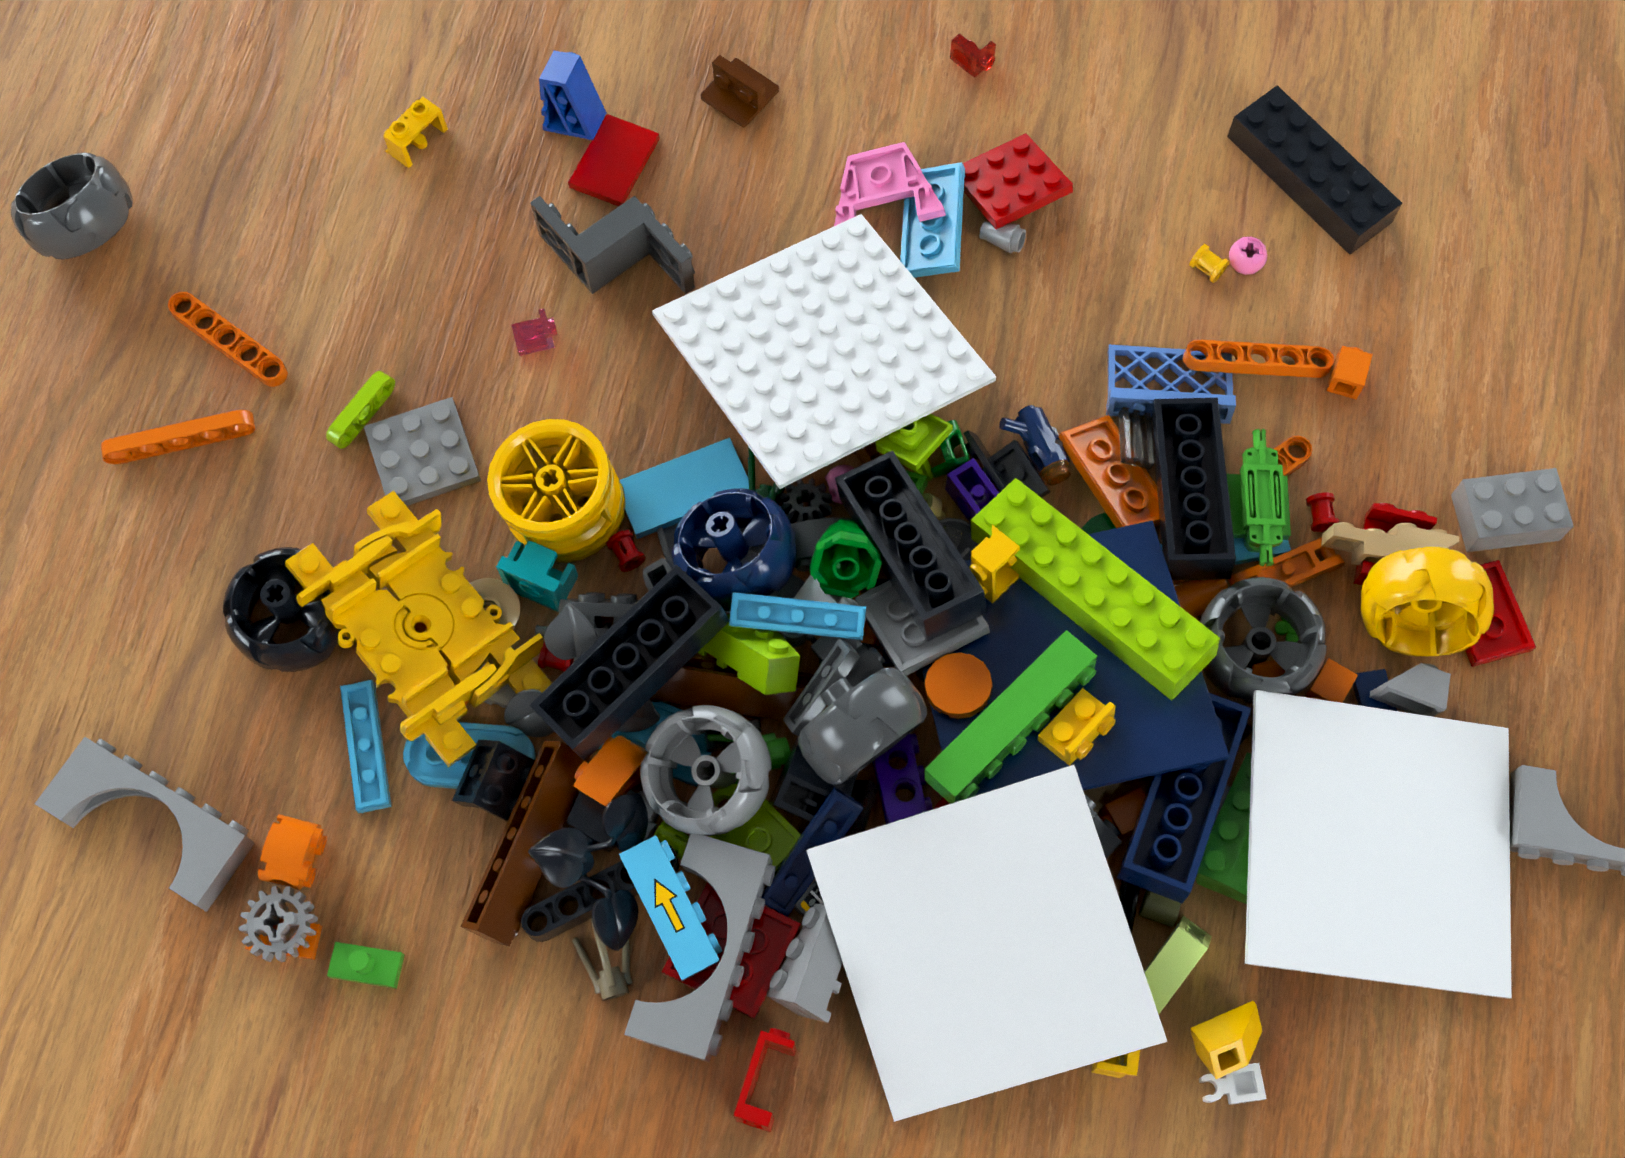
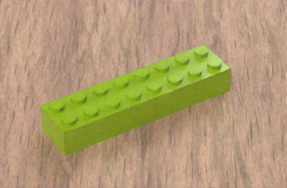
(1099, 590)

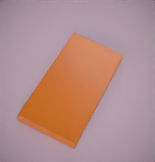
(1122, 489)

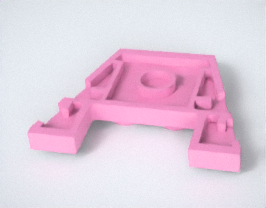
(885, 177)

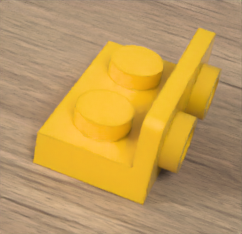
(1077, 726)

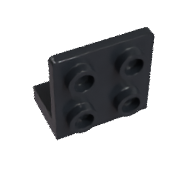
(493, 778)

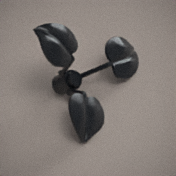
(568, 859)

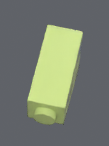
(1175, 960)

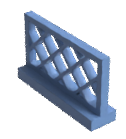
(1142, 398)

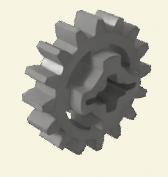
(263, 924)

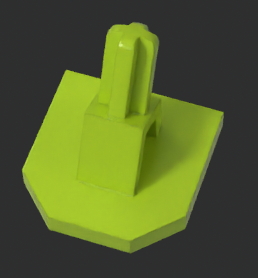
(916, 443)

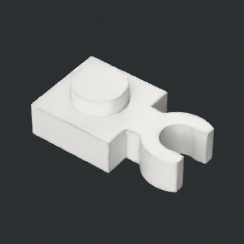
(1240, 1086)

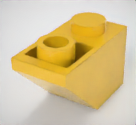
(1228, 1039)

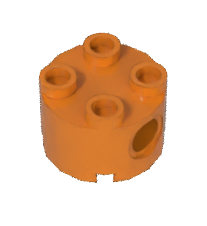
(291, 852)

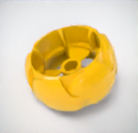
(1426, 579)

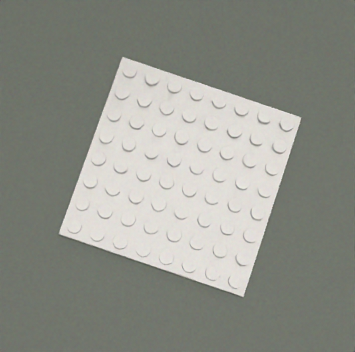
(822, 349)
(1379, 846)
(986, 944)

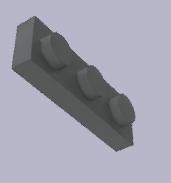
(837, 664)

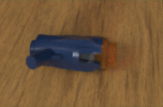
(1041, 443)

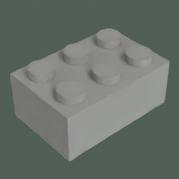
(1511, 510)

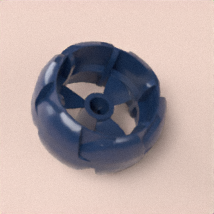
(717, 525)

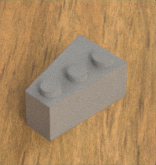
(810, 969)

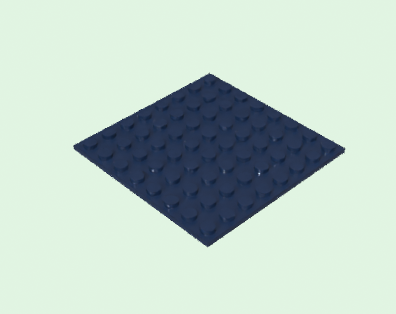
(1149, 729)

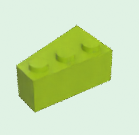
(758, 655)

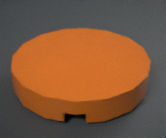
(958, 685)

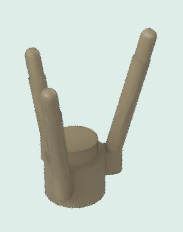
(611, 981)

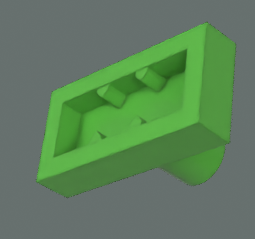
(365, 965)

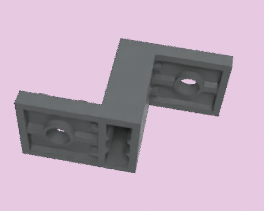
(614, 244)

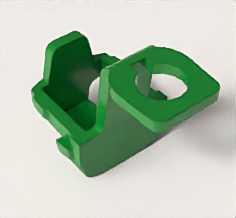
(947, 446)

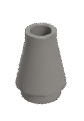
(1008, 237)

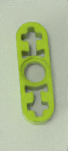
(360, 409)

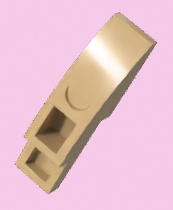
(1375, 544)

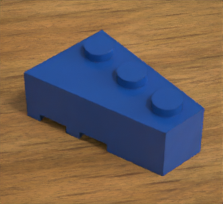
(569, 97)

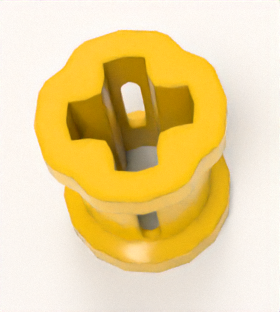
(1209, 263)

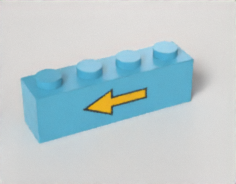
(669, 907)

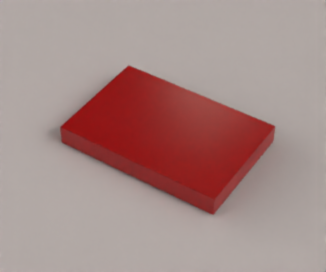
(614, 160)
(1508, 630)

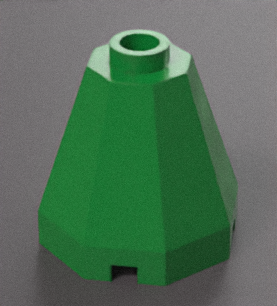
(845, 560)

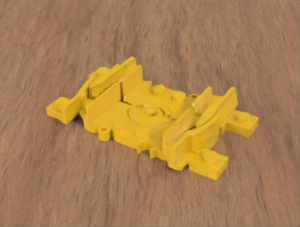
(426, 594)

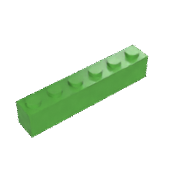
(1011, 719)

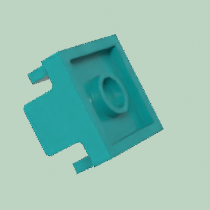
(531, 574)

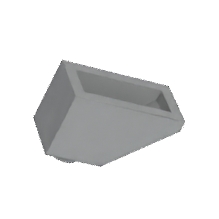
(1416, 691)

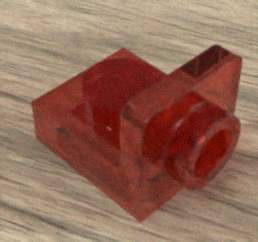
(970, 57)

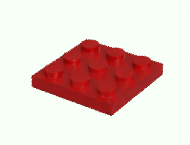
(1013, 181)
(766, 956)

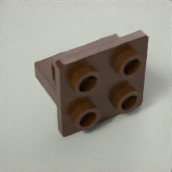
(738, 90)

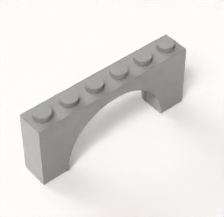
(1546, 829)
(209, 845)
(694, 1021)

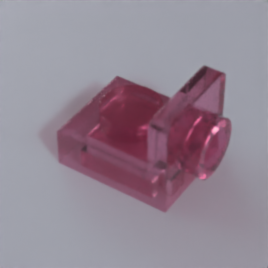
(534, 334)

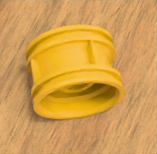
(557, 489)

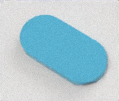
(431, 770)

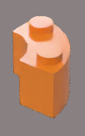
(611, 770)

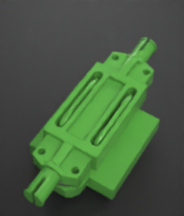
(1260, 500)

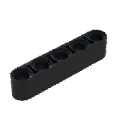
(583, 894)

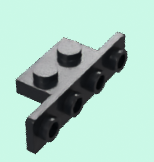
(1006, 465)

